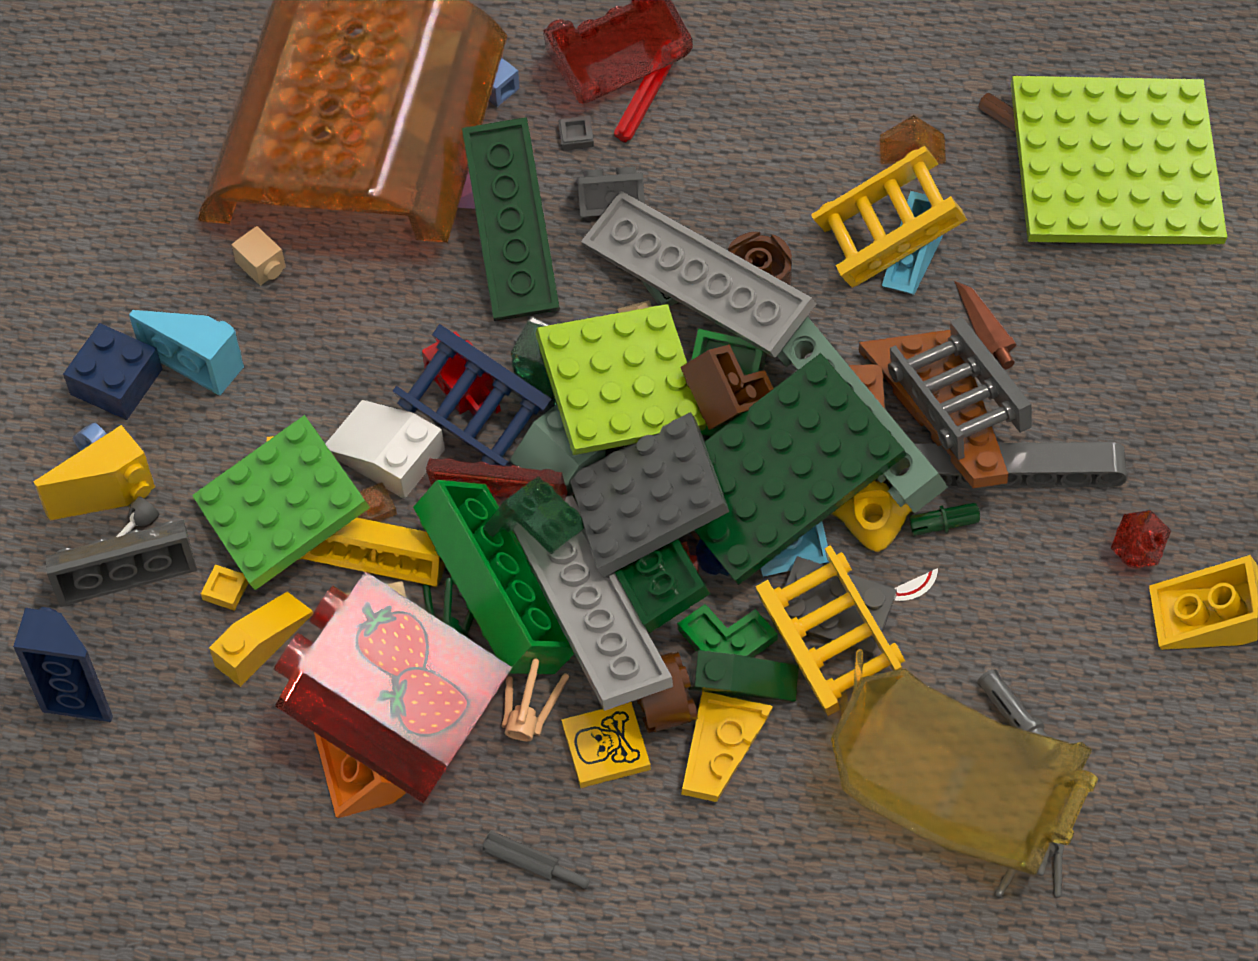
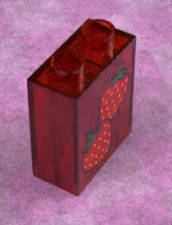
(388, 683)

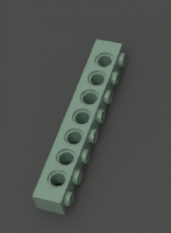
(921, 481)

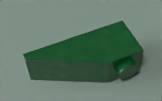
(742, 676)

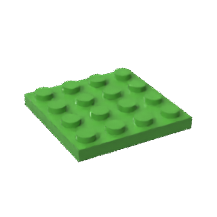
(280, 502)

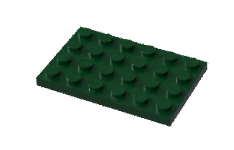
(792, 465)

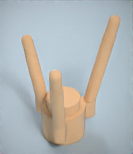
(522, 722)

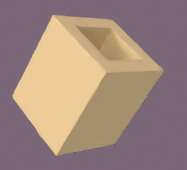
(258, 256)

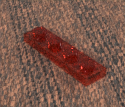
(500, 480)

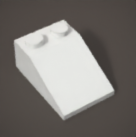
(387, 445)

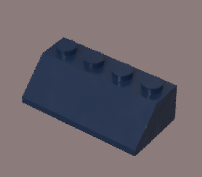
(59, 667)

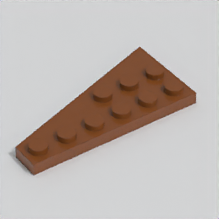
(983, 458)

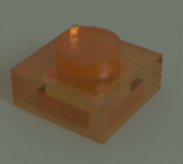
(380, 503)

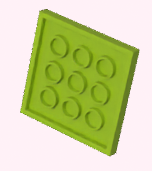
(617, 377)

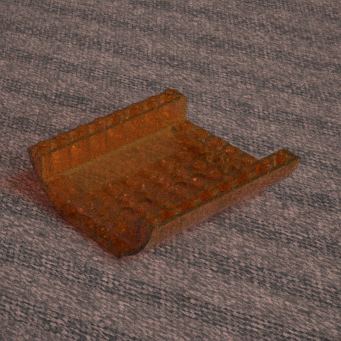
(399, 116)

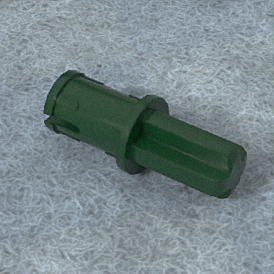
(944, 519)

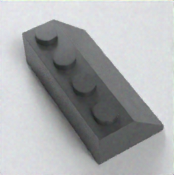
(124, 563)

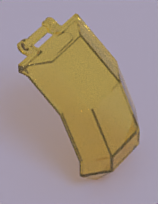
(959, 772)

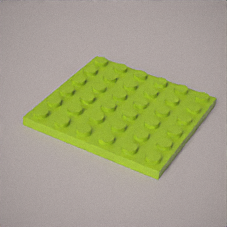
(1117, 160)

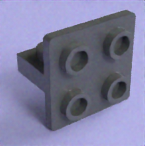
(599, 190)

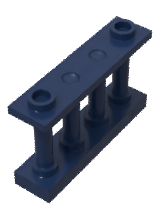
(476, 365)

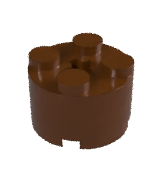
(766, 253)
(670, 706)

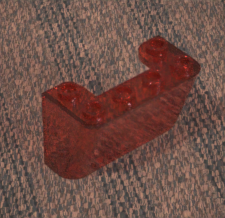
(617, 46)

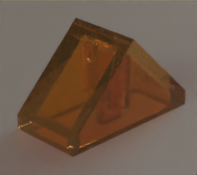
(911, 136)

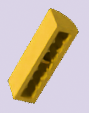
(382, 551)

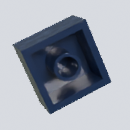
(113, 371)

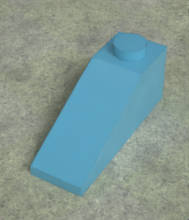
(909, 271)

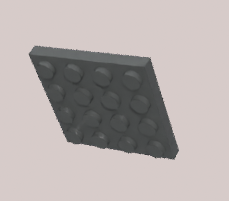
(648, 494)

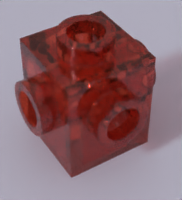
(1140, 539)

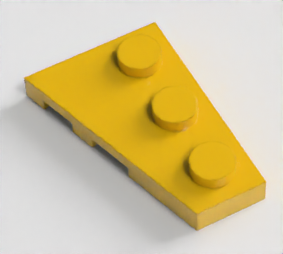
(720, 742)

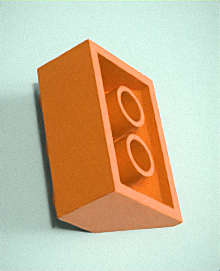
(353, 784)

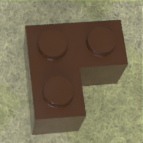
(721, 386)

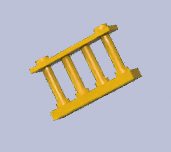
(901, 242)
(795, 629)

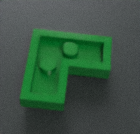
(744, 638)

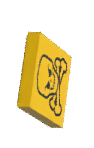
(606, 745)

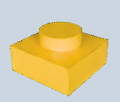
(224, 587)

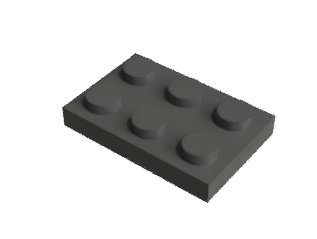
(876, 597)

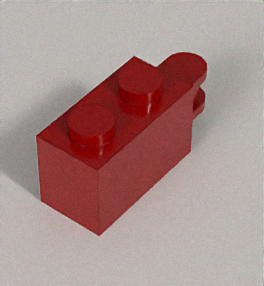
(451, 373)

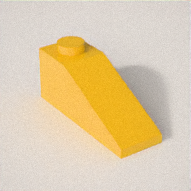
(257, 637)

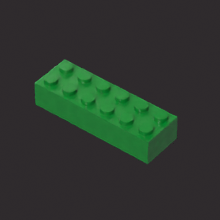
(493, 577)

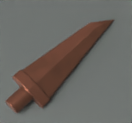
(987, 326)

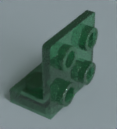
(540, 514)

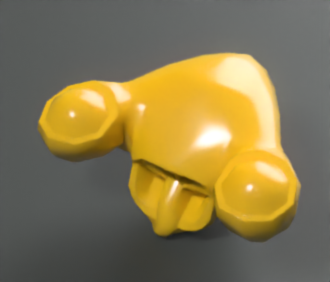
(873, 516)

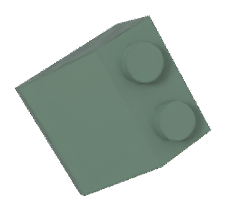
(548, 448)

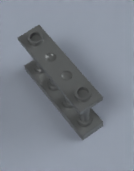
(978, 363)

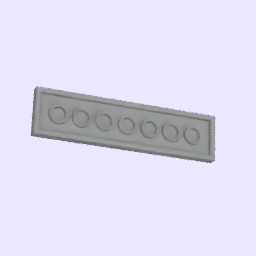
(699, 274)
(597, 620)

